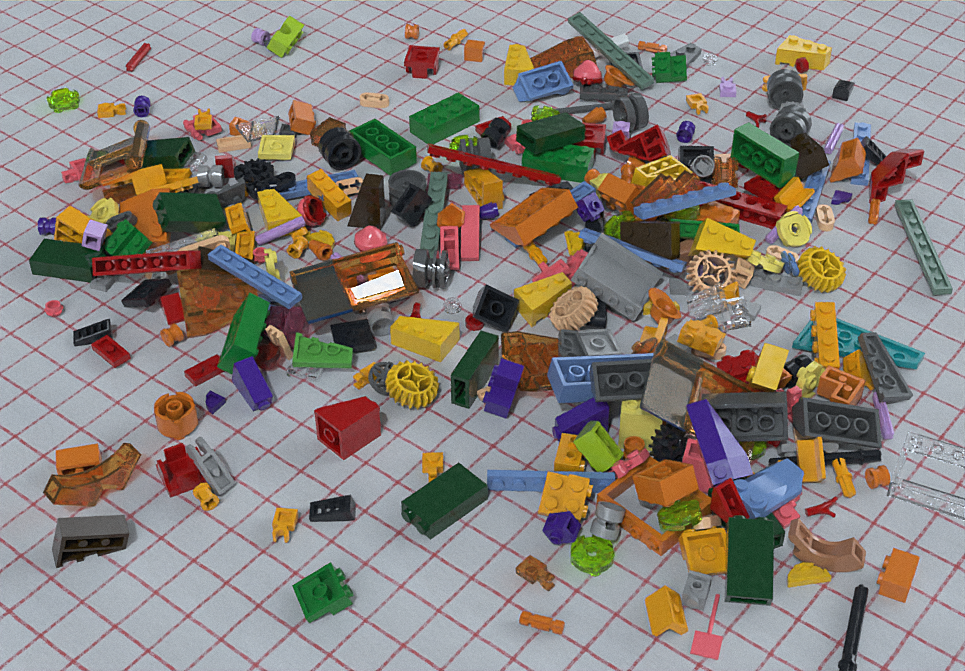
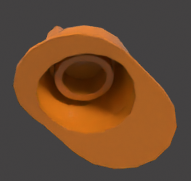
(615, 77)
(662, 306)

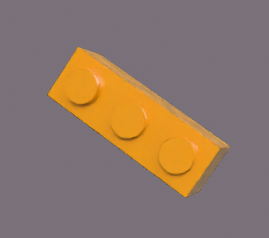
(332, 197)

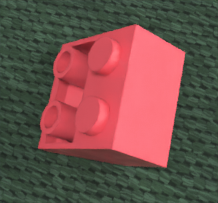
(693, 456)

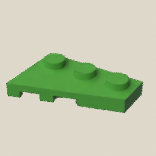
(319, 354)

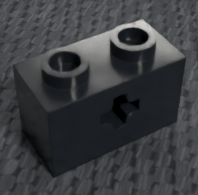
(411, 205)

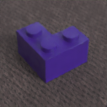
(503, 387)

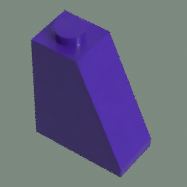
(251, 384)
(575, 419)

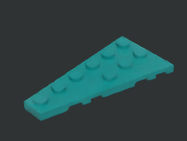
(848, 343)

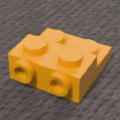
(701, 337)
(565, 494)
(704, 550)

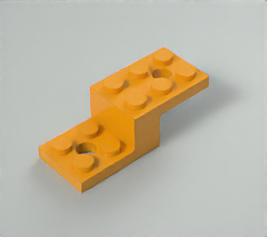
(152, 178)

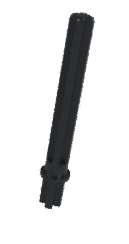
(852, 457)
(853, 634)

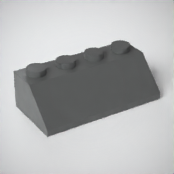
(619, 379)
(752, 414)
(837, 422)

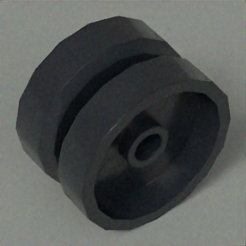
(339, 148)

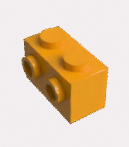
(568, 456)

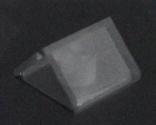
(255, 129)

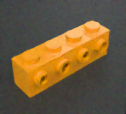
(825, 334)

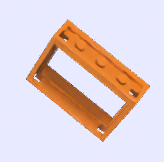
(637, 527)

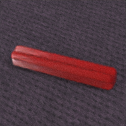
(137, 57)

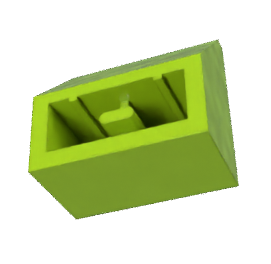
(598, 446)

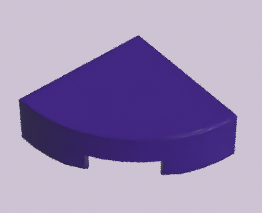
(841, 196)
(214, 401)

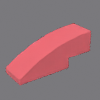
(450, 243)

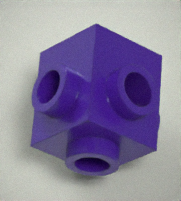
(589, 207)
(561, 527)

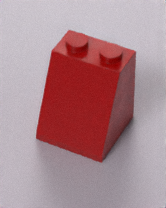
(348, 425)

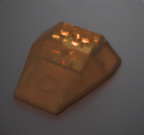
(570, 52)
(210, 299)
(534, 354)

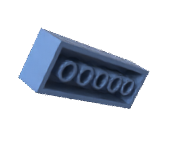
(571, 375)

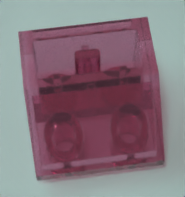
(288, 321)

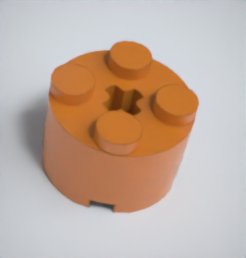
(175, 415)

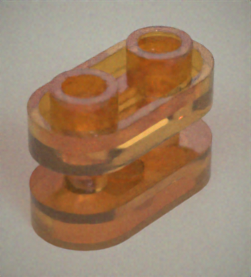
(731, 167)

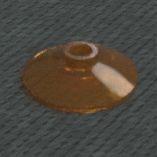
(645, 346)

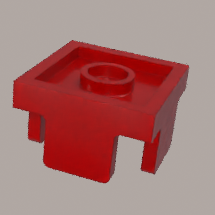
(420, 59)
(594, 136)
(179, 471)

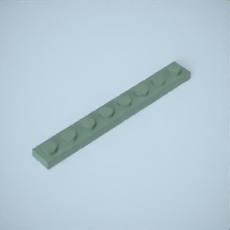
(611, 51)
(431, 232)
(923, 247)

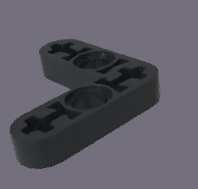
(283, 181)

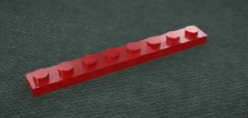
(486, 163)

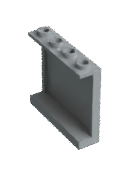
(617, 276)

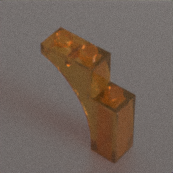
(665, 187)
(87, 486)

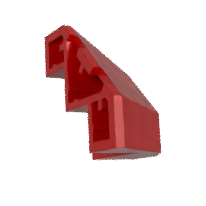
(647, 145)
(892, 171)

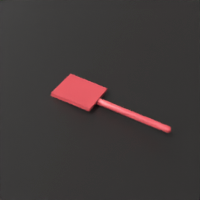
(705, 643)

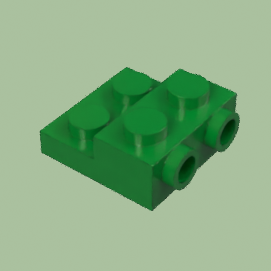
(669, 67)
(126, 240)
(323, 592)

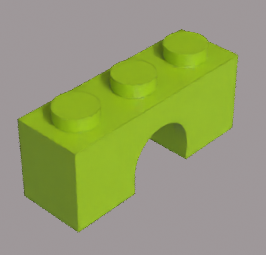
(286, 37)

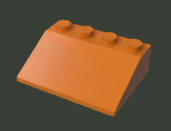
(535, 215)
(146, 216)

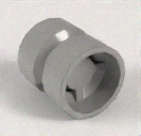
(702, 166)
(210, 176)
(380, 319)
(607, 520)

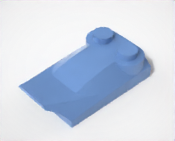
(542, 82)
(770, 488)

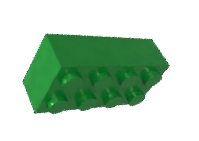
(444, 118)
(384, 147)
(764, 154)
(568, 162)
(244, 332)

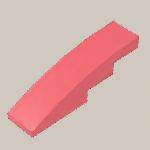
(470, 233)

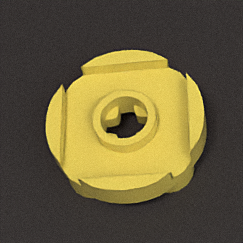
(104, 210)
(785, 232)
(270, 259)
(768, 261)
(809, 378)

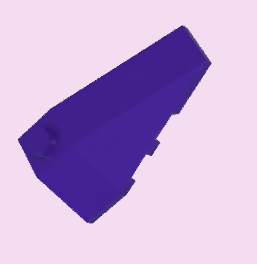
(719, 448)

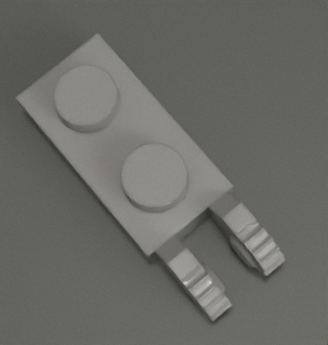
(776, 282)
(790, 449)
(210, 467)

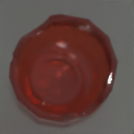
(268, 356)

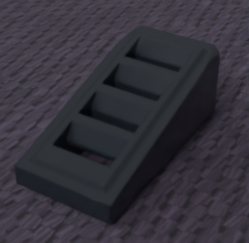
(843, 90)
(872, 151)
(92, 333)
(346, 509)

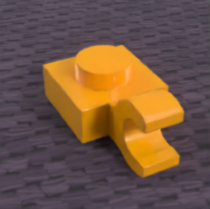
(362, 377)
(432, 464)

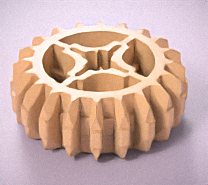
(706, 261)
(573, 309)

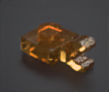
(535, 570)

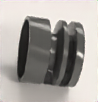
(482, 148)
(431, 268)

